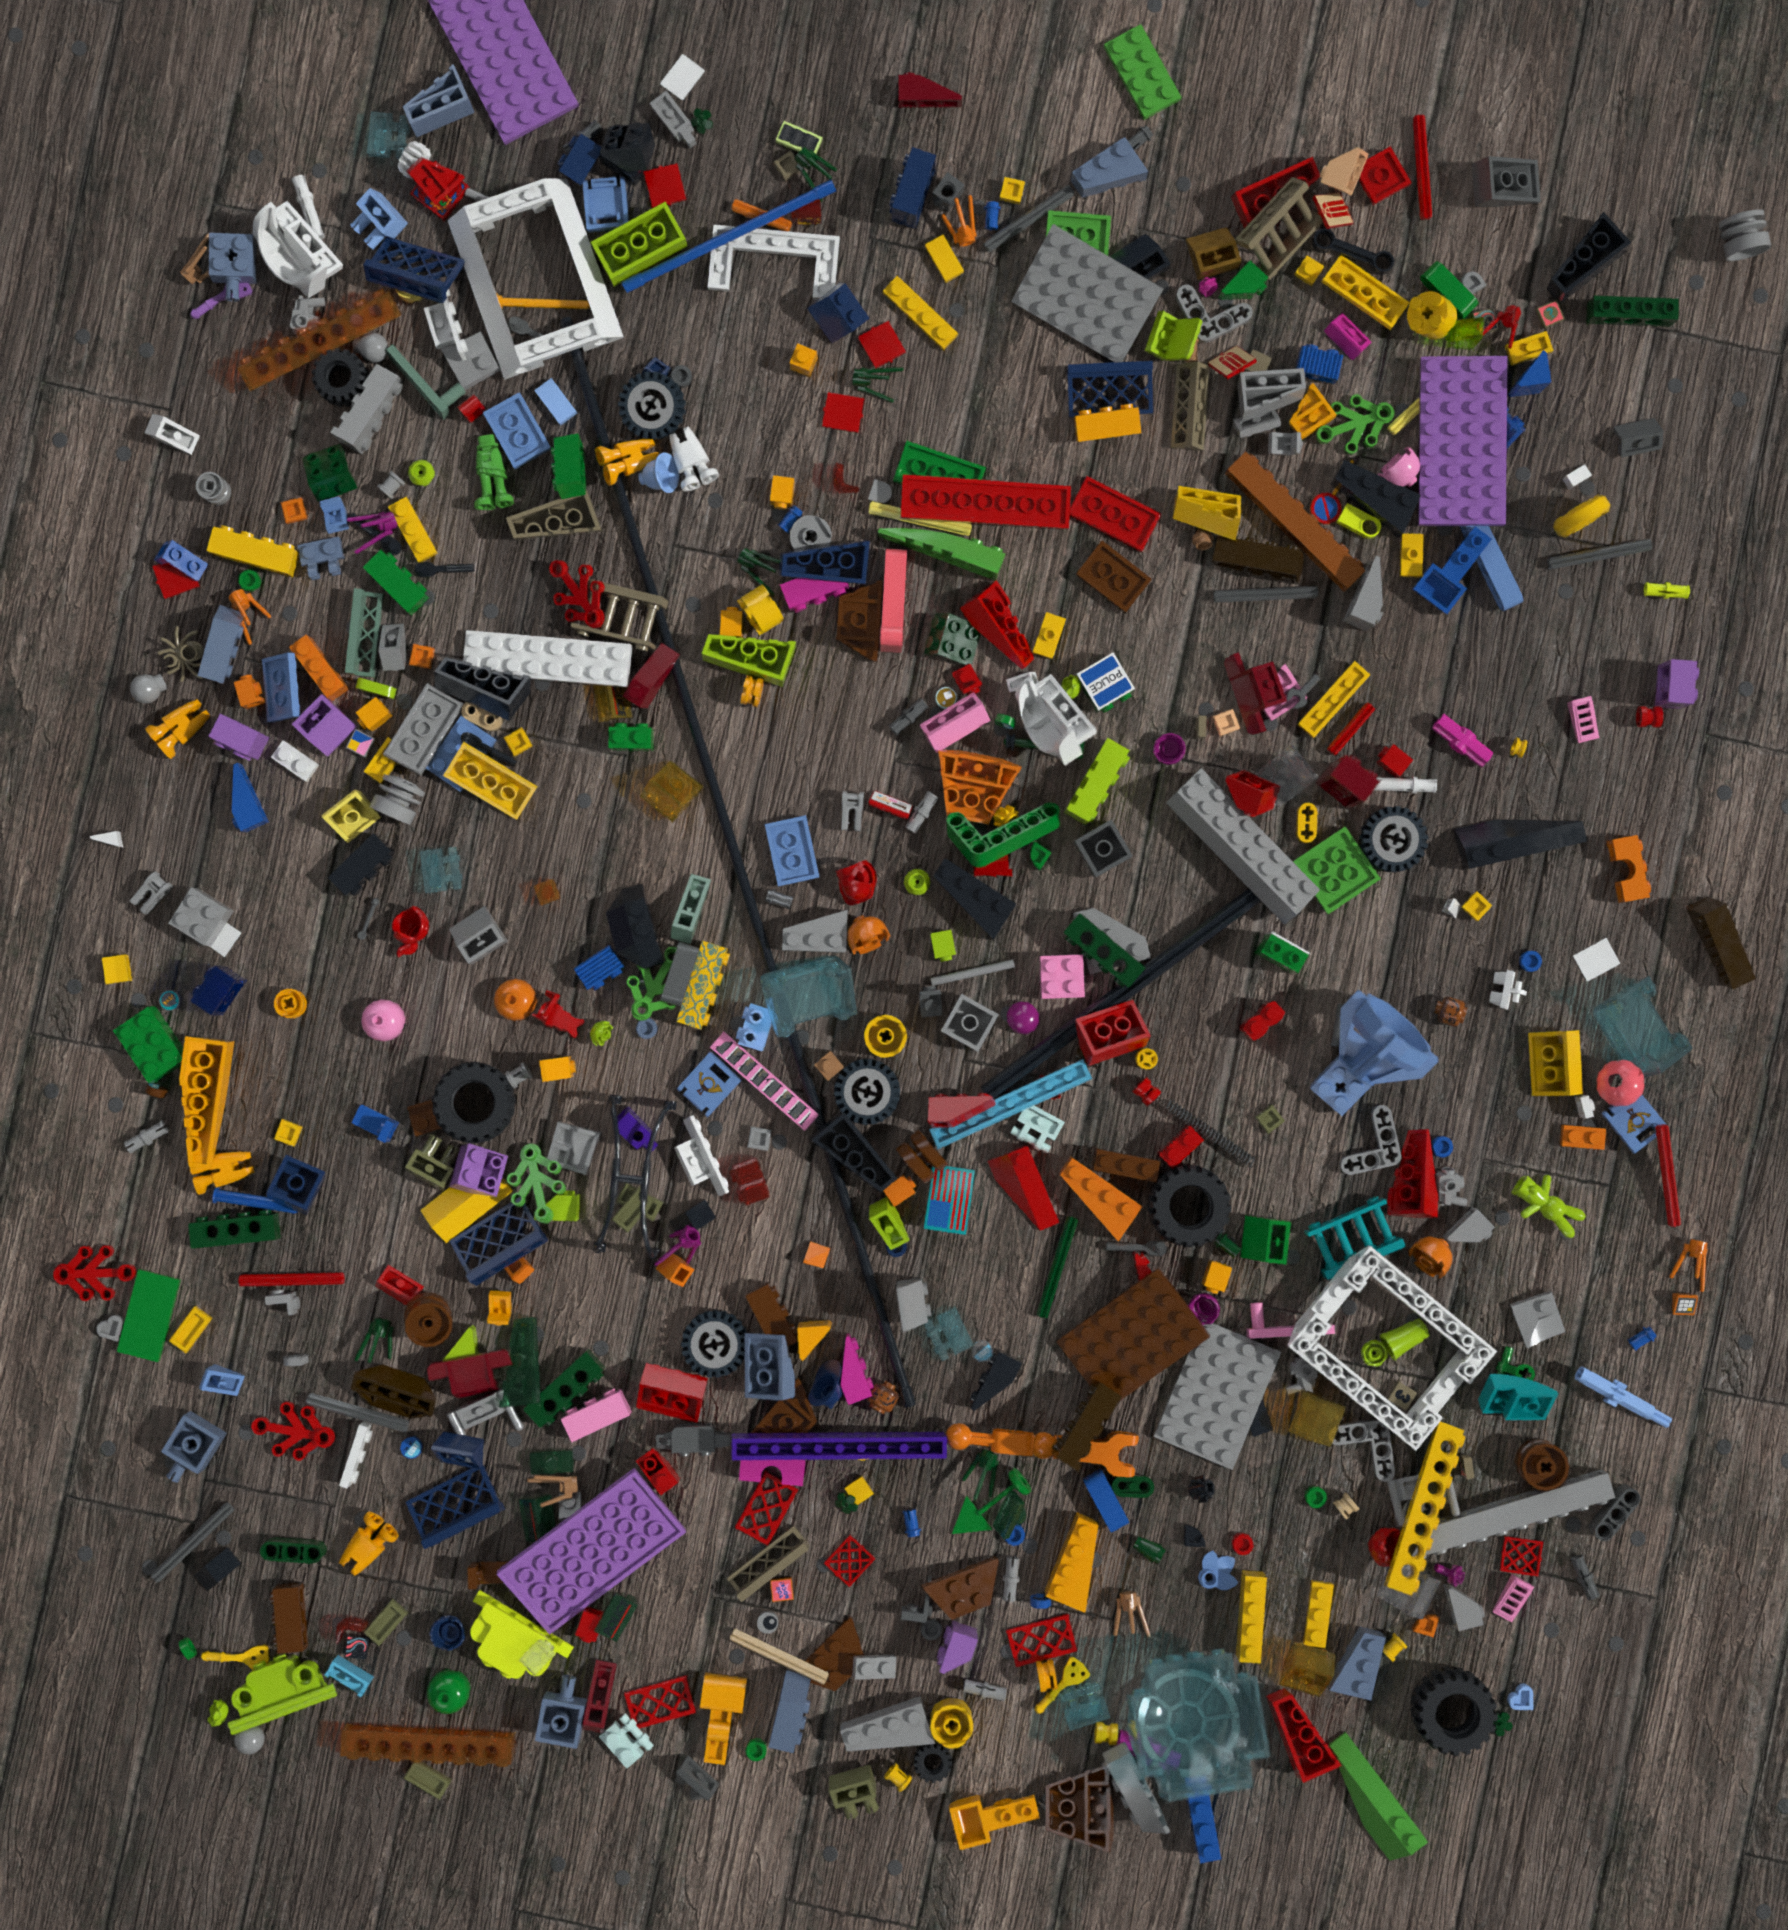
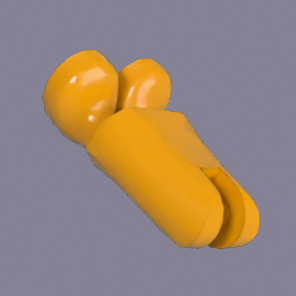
(629, 458)
(181, 724)
(225, 1171)
(364, 1549)

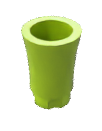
(1404, 1338)

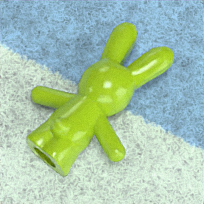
(1550, 1206)

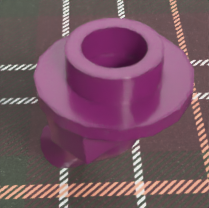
(1455, 1574)

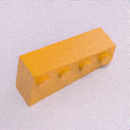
(1073, 1568)

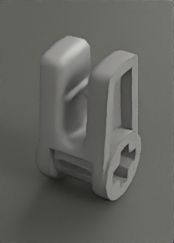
(857, 806)
(157, 887)

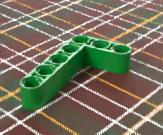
(994, 845)

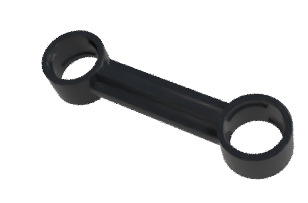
(1353, 251)

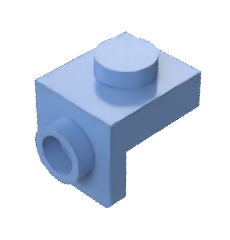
(334, 514)

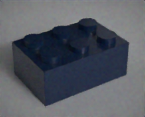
(912, 187)

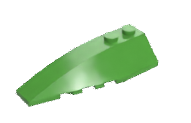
(949, 548)
(1375, 1803)

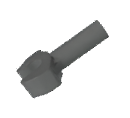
(1301, 693)

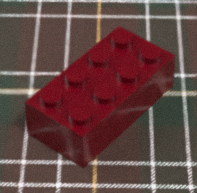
(1348, 781)

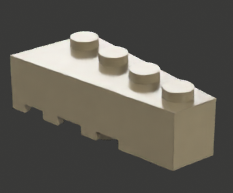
(556, 518)

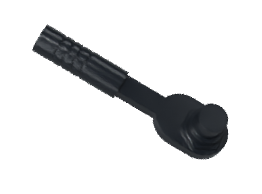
(388, 543)
(428, 569)
(476, 742)

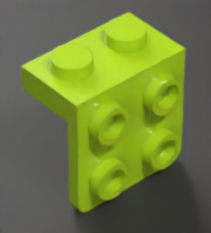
(1173, 337)

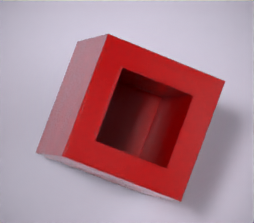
(1394, 760)
(588, 1623)

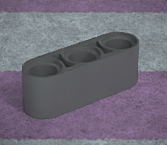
(679, 974)
(1613, 1524)

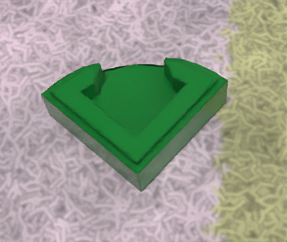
(1039, 855)

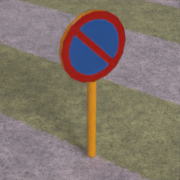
(1326, 506)

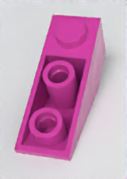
(806, 591)
(854, 1381)

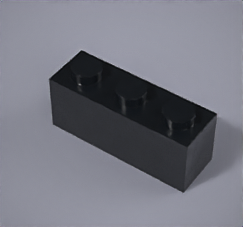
(362, 865)

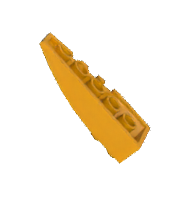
(204, 1093)

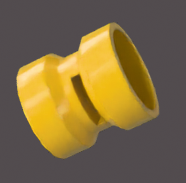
(1106, 1733)

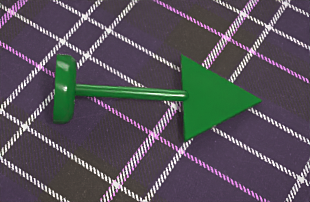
(971, 1518)

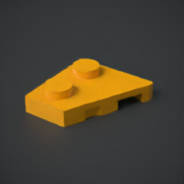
(1311, 413)

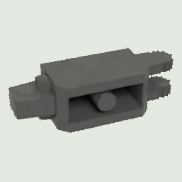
(693, 1438)

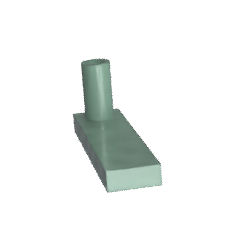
(439, 404)

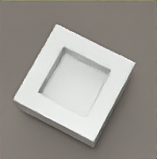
(1585, 1106)

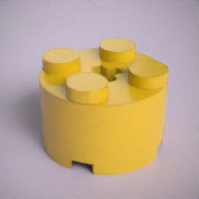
(1431, 315)
(760, 610)
(890, 1047)
(951, 1735)

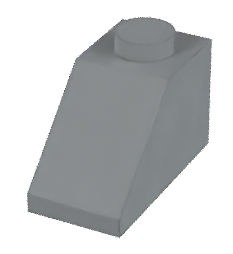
(393, 647)
(1470, 1228)
(1463, 1609)

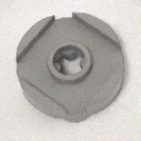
(811, 524)

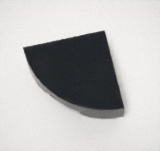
(1193, 1536)

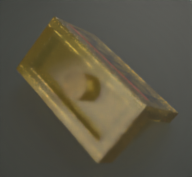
(611, 703)

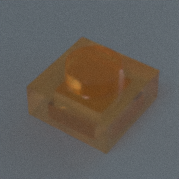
(547, 892)

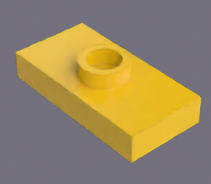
(1411, 555)
(1049, 635)

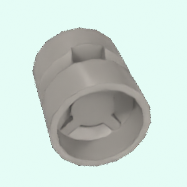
(213, 488)

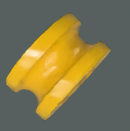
(1518, 747)

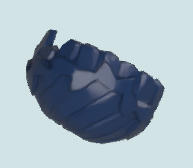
(447, 1633)

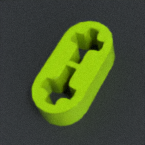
(375, 688)

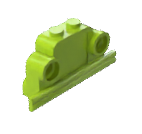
(278, 1690)

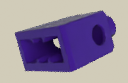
(630, 1123)

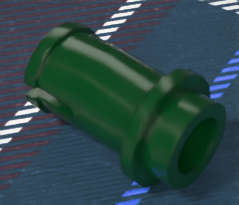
(1227, 1245)

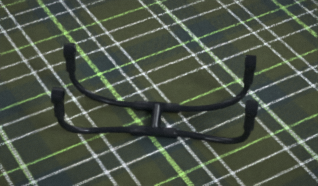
(642, 1180)

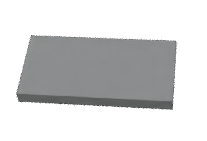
(423, 729)

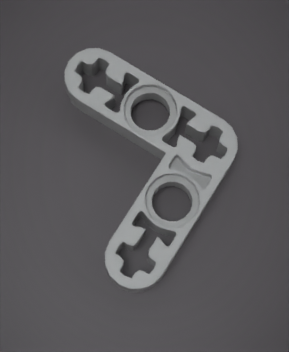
(1206, 321)
(1380, 1152)
(1370, 1435)

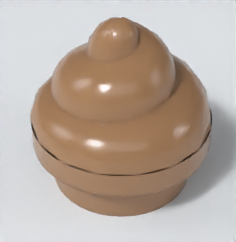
(1202, 539)

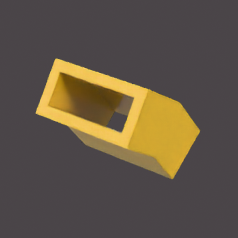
(116, 969)

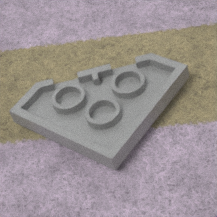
(1127, 938)

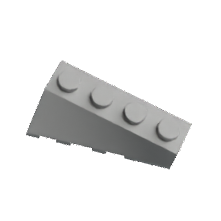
(1134, 1790)

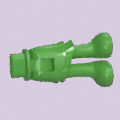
(489, 465)

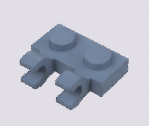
(321, 552)

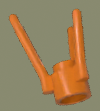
(965, 235)
(240, 602)
(1697, 1250)

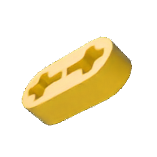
(1301, 821)

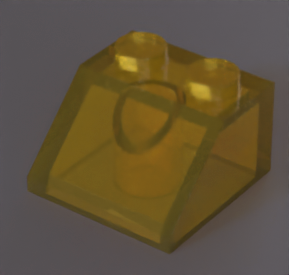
(671, 791)
(1317, 1418)
(1308, 1669)

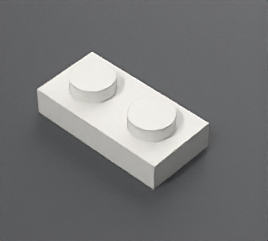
(295, 761)

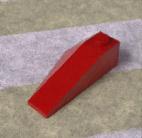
(991, 616)
(1022, 1182)
(1415, 1183)

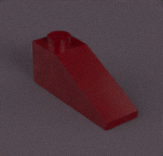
(921, 92)
(651, 676)
(599, 1696)

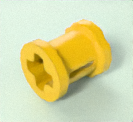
(1393, 1647)
(897, 1777)

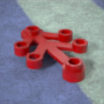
(560, 569)
(91, 1274)
(296, 1431)

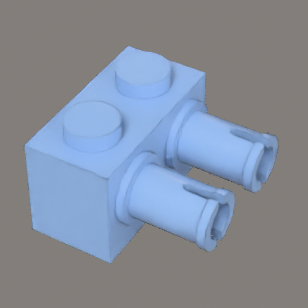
(384, 216)
(755, 1028)

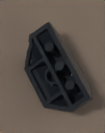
(634, 928)

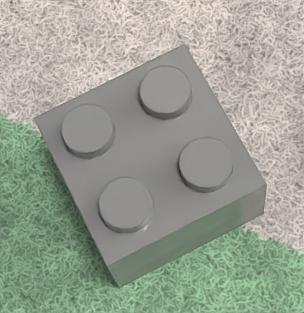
(201, 916)
(969, 1022)

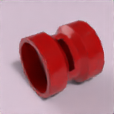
(1647, 716)
(1142, 1088)

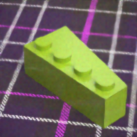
(751, 656)
(1097, 781)

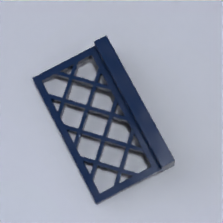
(407, 280)
(1110, 370)
(509, 1254)
(457, 1525)

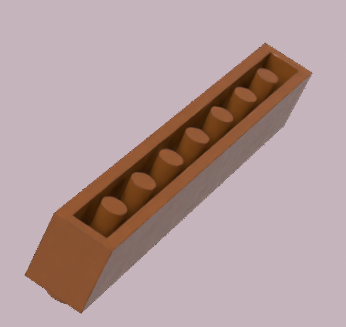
(1295, 521)

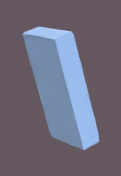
(555, 401)

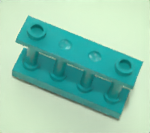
(1390, 1243)

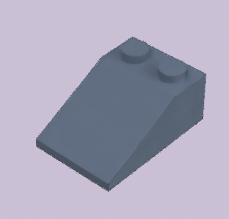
(768, 1367)

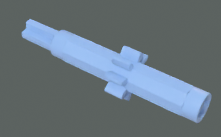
(1616, 1393)

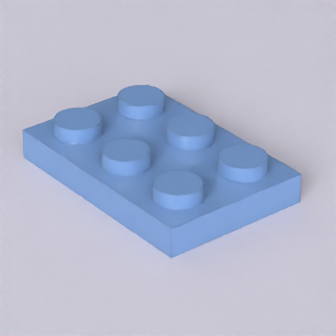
(517, 430)
(281, 687)
(451, 745)
(792, 851)

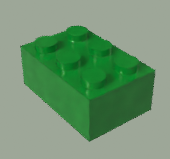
(151, 1044)

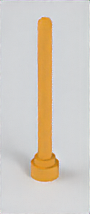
(543, 303)

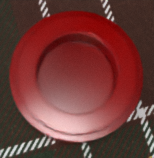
(1242, 1543)

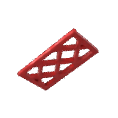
(773, 1524)
(1055, 1650)
(674, 1712)

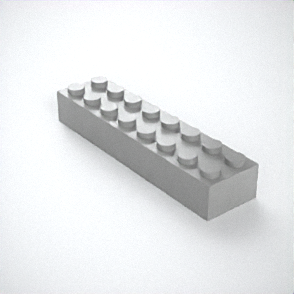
(1243, 846)

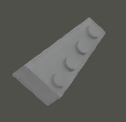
(368, 409)
(888, 1728)

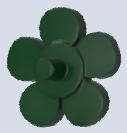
(701, 120)
(846, 1502)
(1502, 1723)

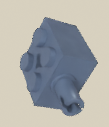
(240, 270)
(181, 1446)
(562, 1705)

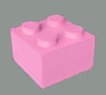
(1061, 976)

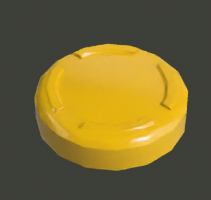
(1581, 516)

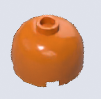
(866, 934)
(515, 999)
(1432, 1256)

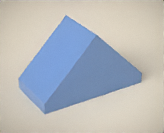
(221, 1380)

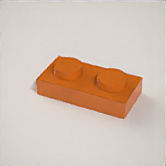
(1583, 1137)

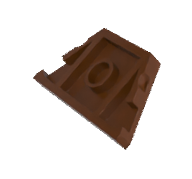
(860, 620)
(789, 1415)
(964, 1589)
(837, 1654)

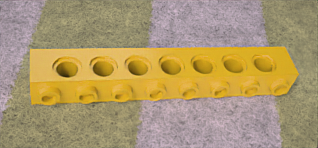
(1414, 1515)

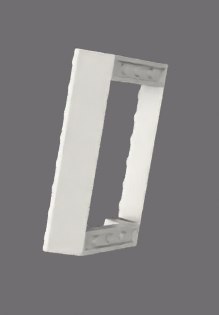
(586, 334)
(1464, 1365)

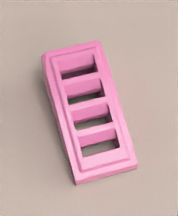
(1574, 714)
(1509, 1588)

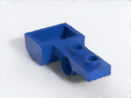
(1442, 585)

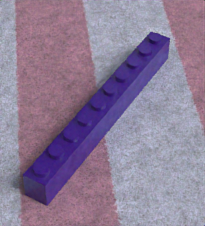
(839, 1445)

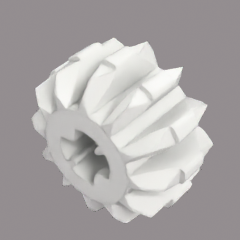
(411, 155)

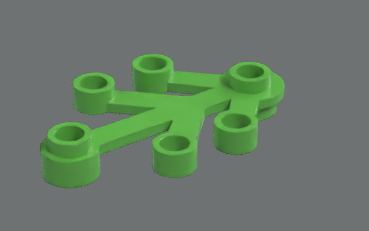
(1358, 421)
(653, 989)
(535, 1180)

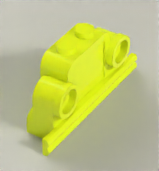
(508, 1637)

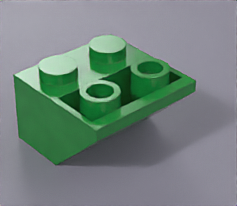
(1265, 1239)

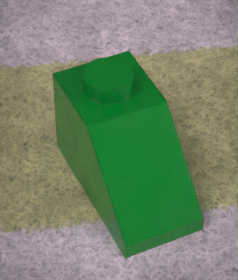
(1245, 284)

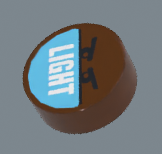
(156, 1090)

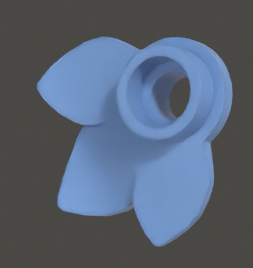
(1220, 1570)

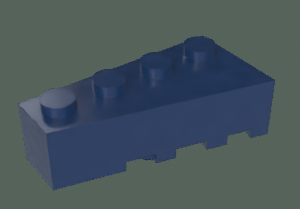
(835, 562)

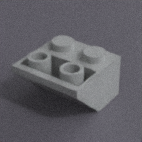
(477, 935)

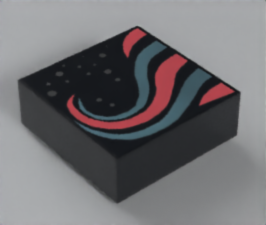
(357, 1646)

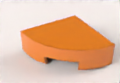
(1427, 1625)

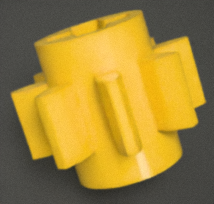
(1004, 815)

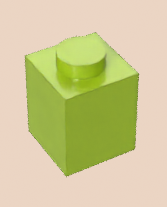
(943, 945)

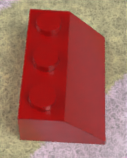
(1111, 1032)
(671, 1392)

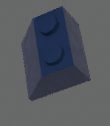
(838, 312)

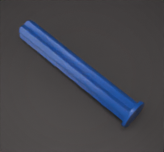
(248, 1200)

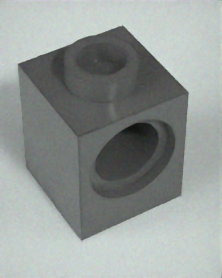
(947, 183)

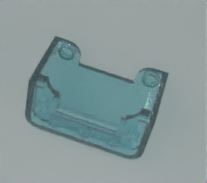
(808, 993)
(1638, 1030)

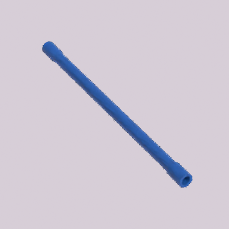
(641, 278)

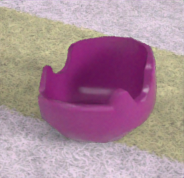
(1169, 749)
(1022, 1017)
(1205, 1308)

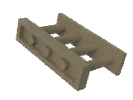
(1269, 216)
(633, 599)

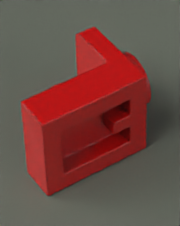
(967, 680)

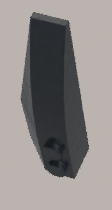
(1511, 839)

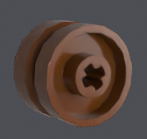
(918, 1159)
(427, 1319)
(1554, 1466)

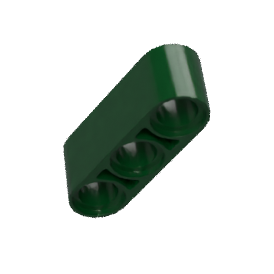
(284, 1555)

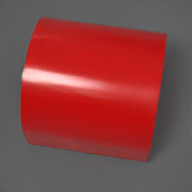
(471, 408)

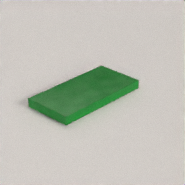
(930, 462)
(149, 1315)

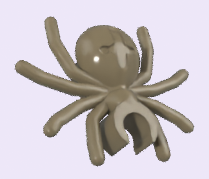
(183, 654)

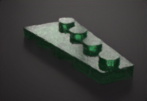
(522, 1377)

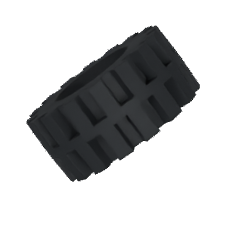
(932, 1774)

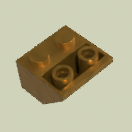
(1213, 253)

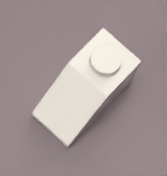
(171, 433)

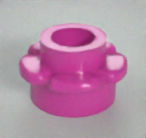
(1208, 286)

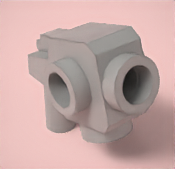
(303, 312)
(1447, 1185)
(1305, 1376)

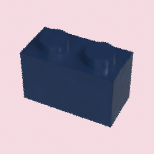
(579, 158)

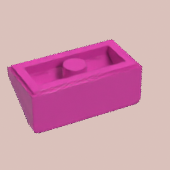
(1347, 336)

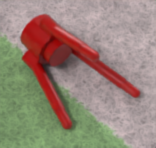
(1509, 319)

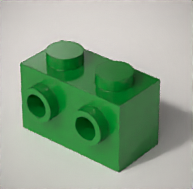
(631, 738)

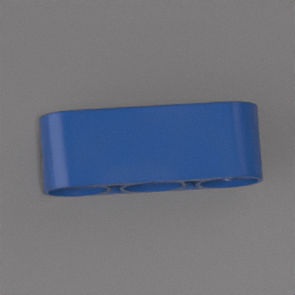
(1105, 1500)

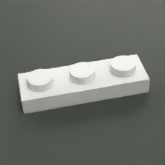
(356, 1455)

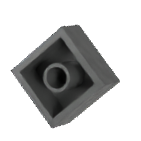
(1102, 849)

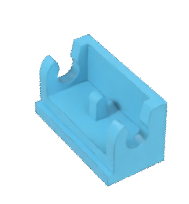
(349, 1675)

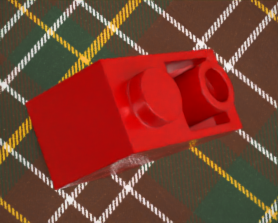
(658, 1471)

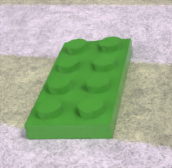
(1142, 72)

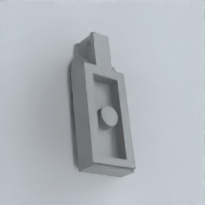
(673, 118)

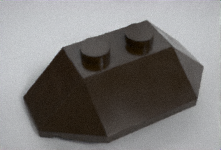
(395, 1391)

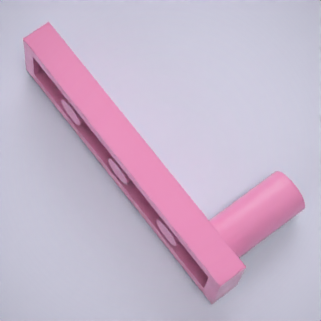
(1260, 1331)

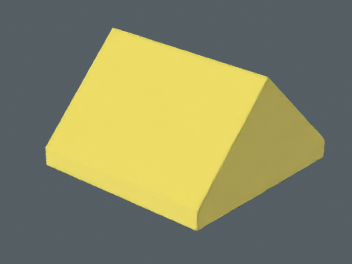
(351, 815)

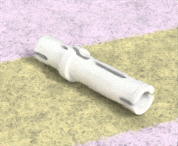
(305, 199)
(1410, 785)

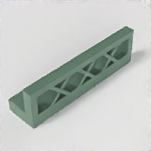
(356, 630)

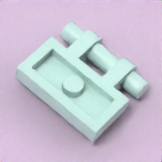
(1040, 1121)
(622, 1744)

